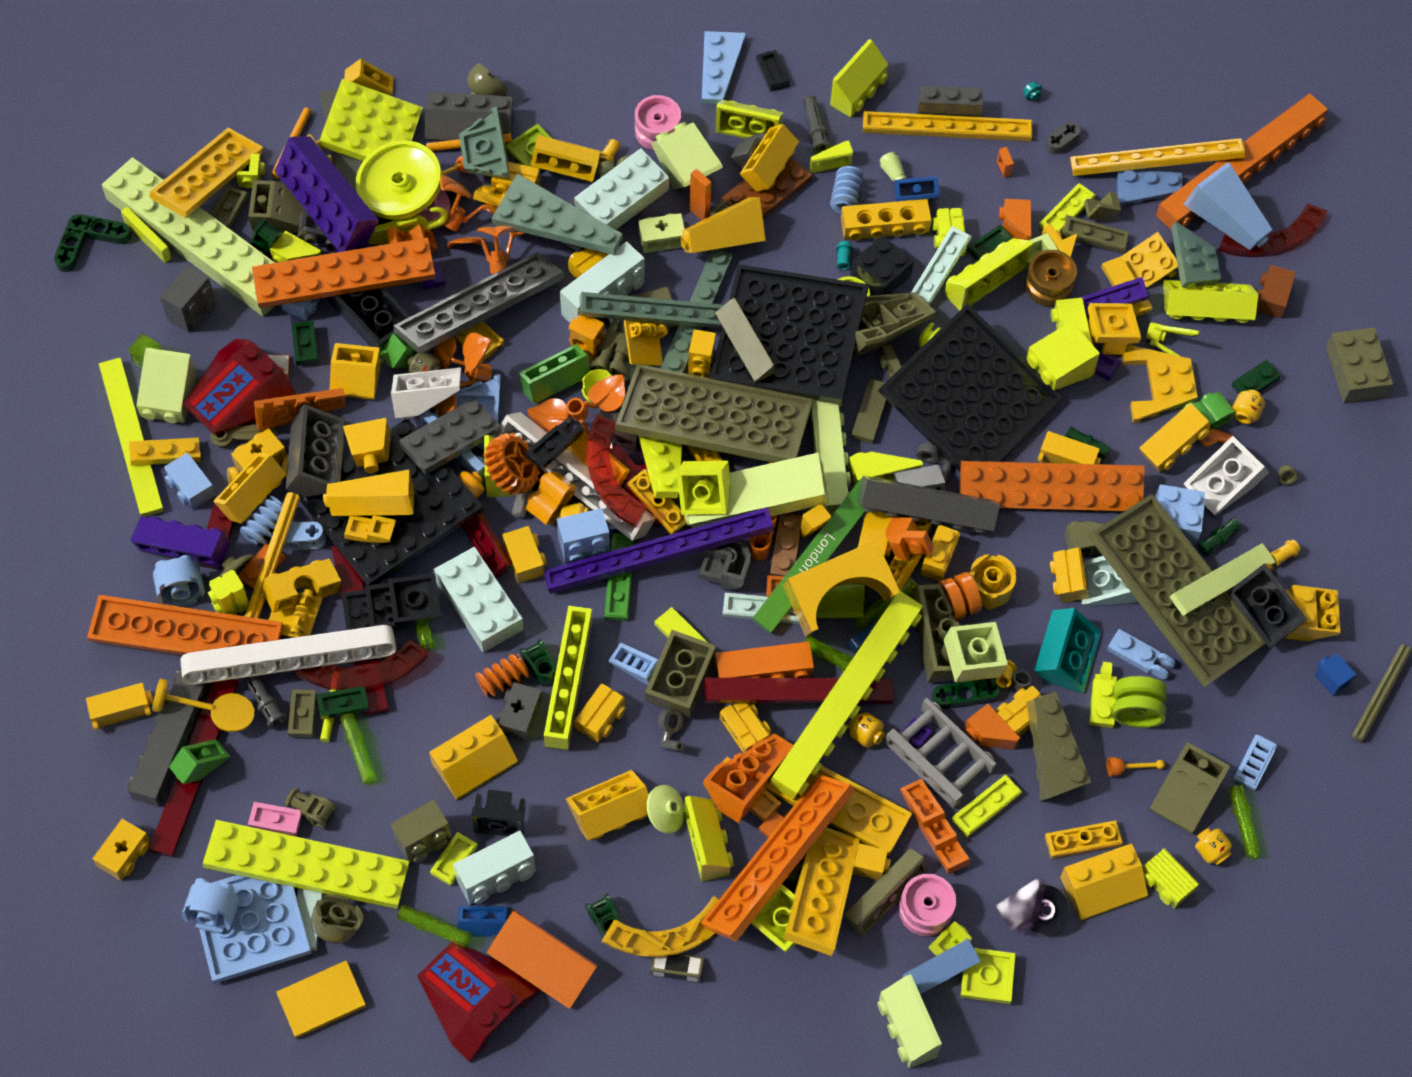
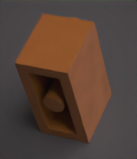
(1275, 291)

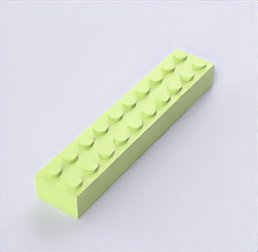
(196, 238)

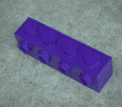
(177, 539)

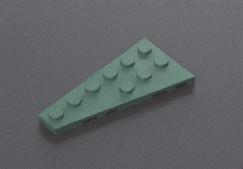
(548, 216)

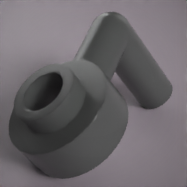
(930, 454)
(669, 727)

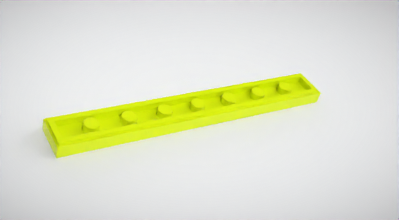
(130, 430)

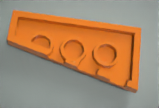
(281, 410)

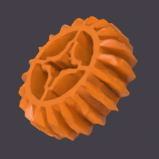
(509, 465)

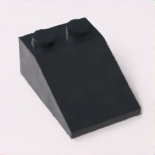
(1268, 604)

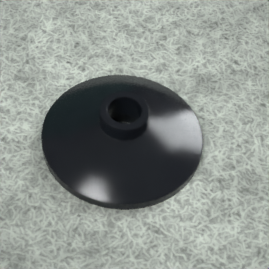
(1058, 917)

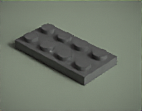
(449, 436)

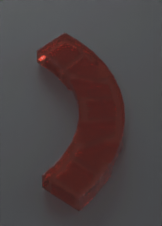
(1281, 240)
(603, 477)
(369, 675)

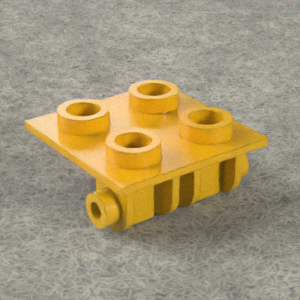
(1151, 260)
(644, 342)
(299, 619)

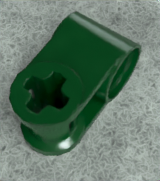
(264, 237)
(537, 660)
(602, 914)

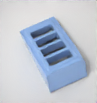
(645, 672)
(1262, 748)

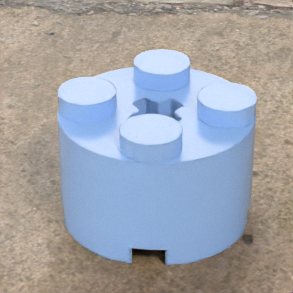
(178, 581)
(211, 906)

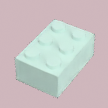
(495, 868)

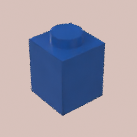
(1334, 674)

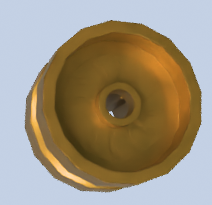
(1050, 277)

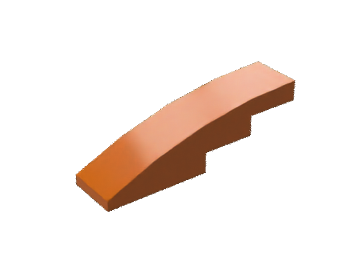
(934, 826)

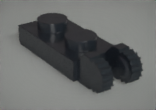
(553, 444)

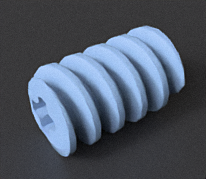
(846, 188)
(262, 521)

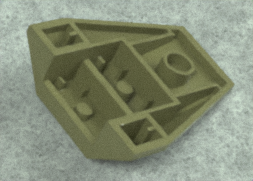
(889, 318)

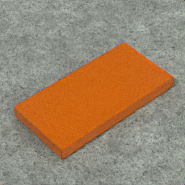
(542, 959)

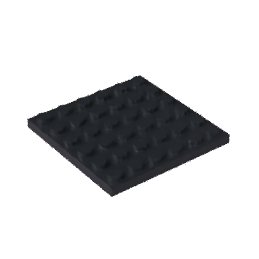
(803, 326)
(970, 391)
(440, 508)

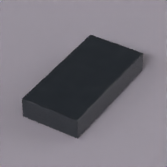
(772, 70)

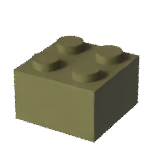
(421, 832)

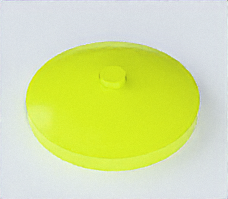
(399, 179)

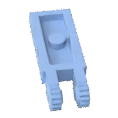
(1140, 654)

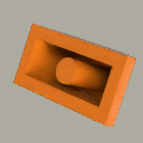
(1016, 218)
(990, 730)

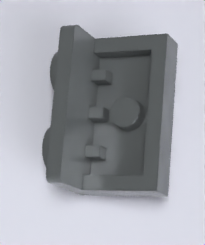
(311, 232)

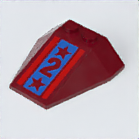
(232, 384)
(472, 996)

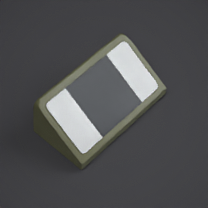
(678, 967)

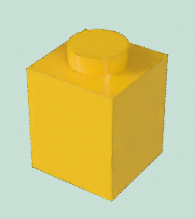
(871, 862)

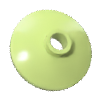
(665, 809)

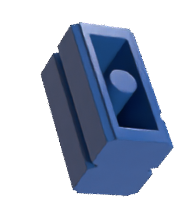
(916, 189)

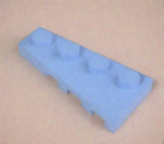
(719, 63)

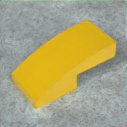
(369, 530)

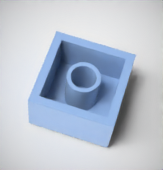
(1184, 508)
(583, 535)

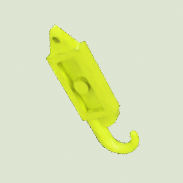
(380, 236)

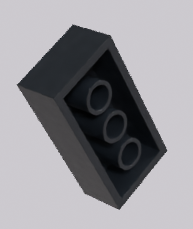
(370, 314)

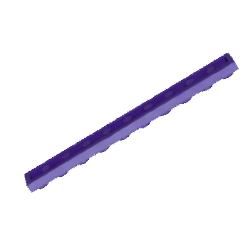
(658, 550)

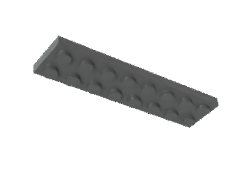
(478, 302)

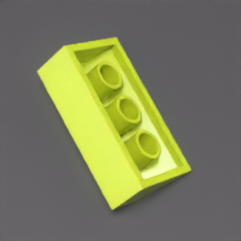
(988, 272)
(1213, 301)

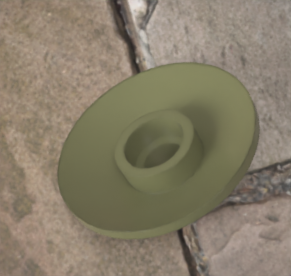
(236, 564)

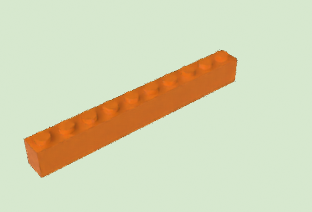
(1259, 150)

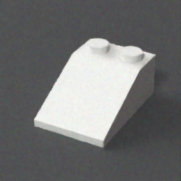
(422, 390)
(1227, 476)

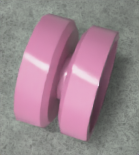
(655, 116)
(927, 905)

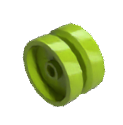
(1139, 702)

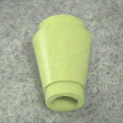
(892, 166)

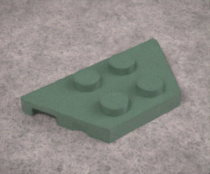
(484, 147)
(1195, 258)

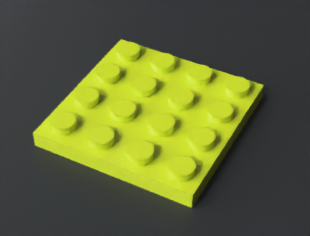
(366, 120)

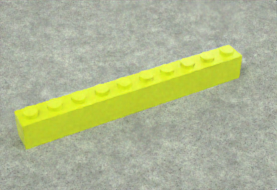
(845, 696)

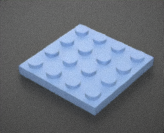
(263, 931)

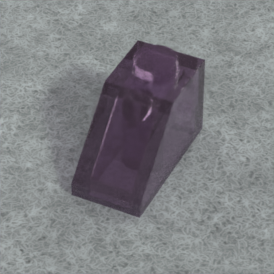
(1023, 906)

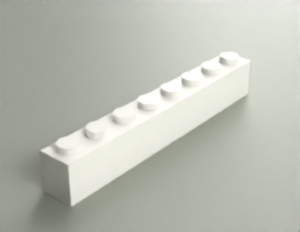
(575, 472)

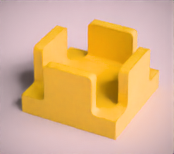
(1113, 325)

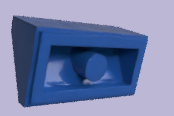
(482, 920)

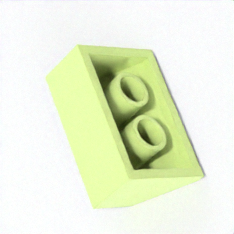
(909, 1022)

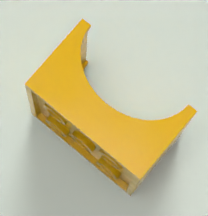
(859, 566)

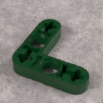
(81, 233)
(977, 688)

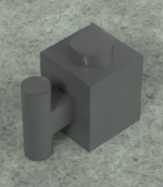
(745, 149)

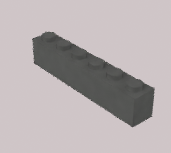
(928, 503)
(163, 745)

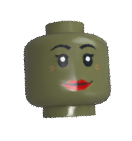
(423, 362)

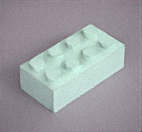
(624, 190)
(612, 275)
(478, 599)

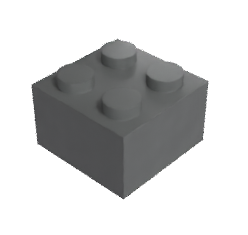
(188, 299)

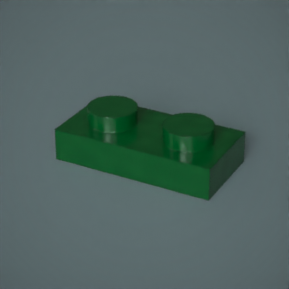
(304, 343)
(1257, 378)
(342, 702)

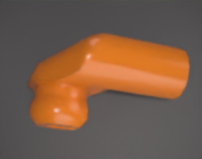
(1215, 436)

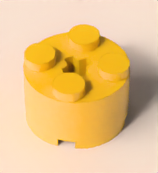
(994, 579)

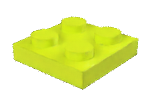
(991, 978)

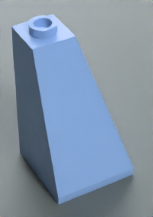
(1230, 208)

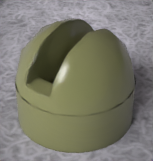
(1292, 475)

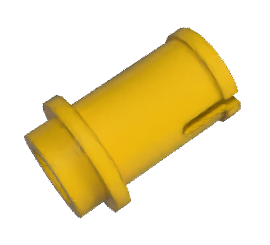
(610, 151)
(1288, 550)
(1007, 675)

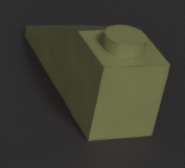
(1077, 537)

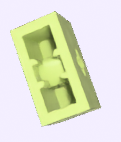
(660, 232)

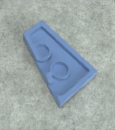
(1146, 184)

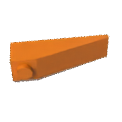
(743, 779)

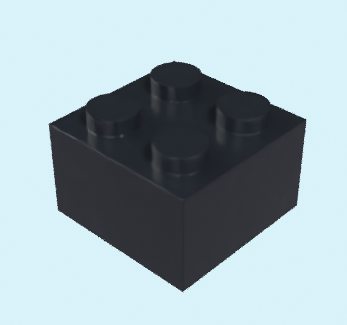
(882, 266)

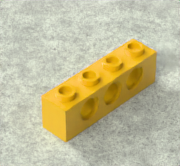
(876, 214)

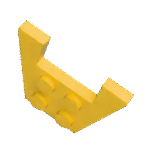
(1169, 379)

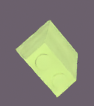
(683, 153)
(165, 385)

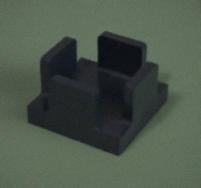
(498, 815)

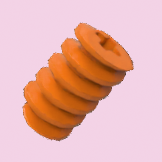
(502, 675)

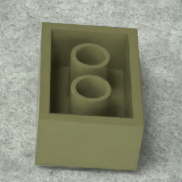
(1359, 365)
(680, 673)

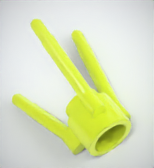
(1158, 333)

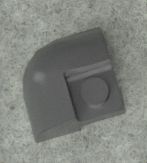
(726, 565)

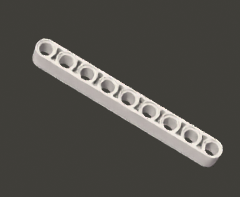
(287, 654)

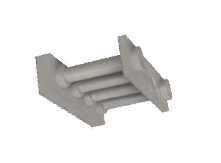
(933, 775)

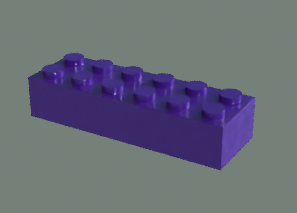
(325, 194)

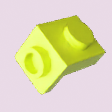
(256, 170)
(949, 937)

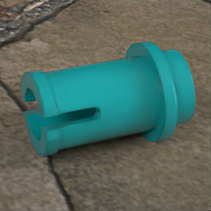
(844, 251)

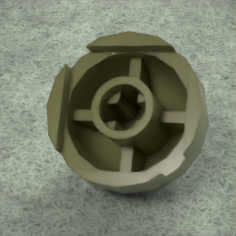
(484, 83)
(336, 919)

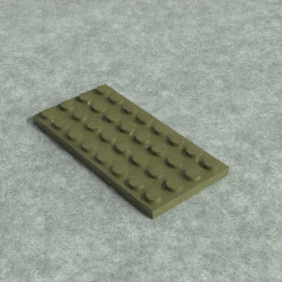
(714, 414)
(1158, 561)

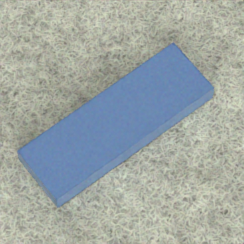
(944, 966)

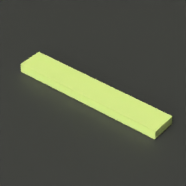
(1220, 580)

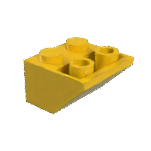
(355, 370)
(1322, 611)

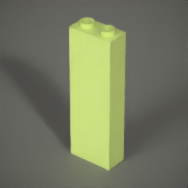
(778, 485)

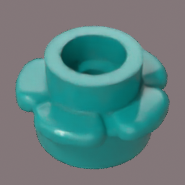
(1032, 91)

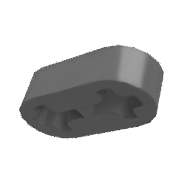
(1060, 134)

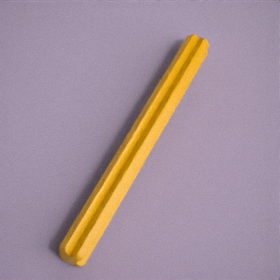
(273, 553)

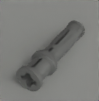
(817, 130)
(266, 703)

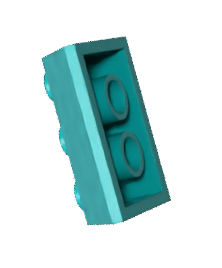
(1068, 650)

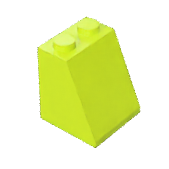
(1063, 357)

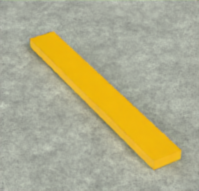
(947, 126)
(1157, 157)

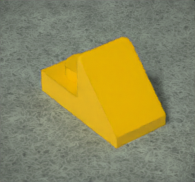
(1065, 245)

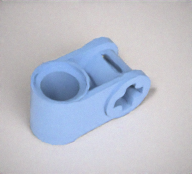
(302, 535)

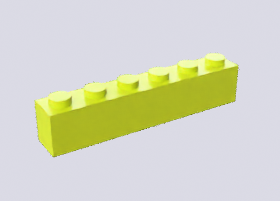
(568, 678)

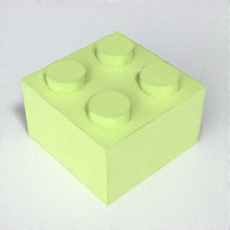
(975, 652)

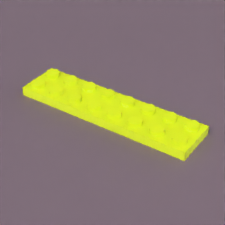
(306, 864)

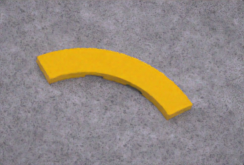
(659, 943)

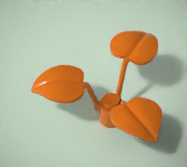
(456, 214)
(497, 260)
(473, 351)
(606, 394)

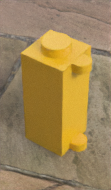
(1066, 450)
(119, 705)

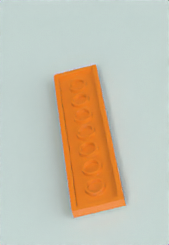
(343, 272)
(1054, 484)
(174, 627)
(777, 857)

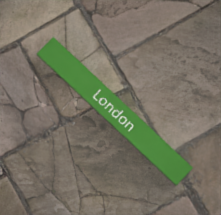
(815, 554)

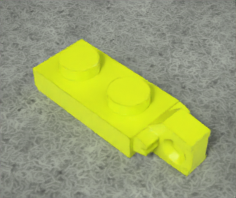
(1103, 697)

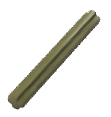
(1381, 693)

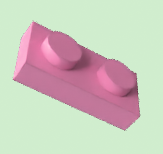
(275, 818)

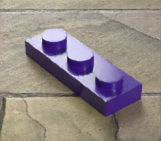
(1125, 293)

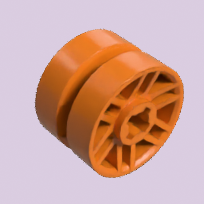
(962, 595)

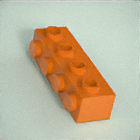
(766, 662)

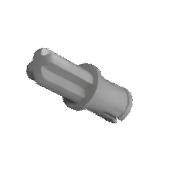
(519, 508)

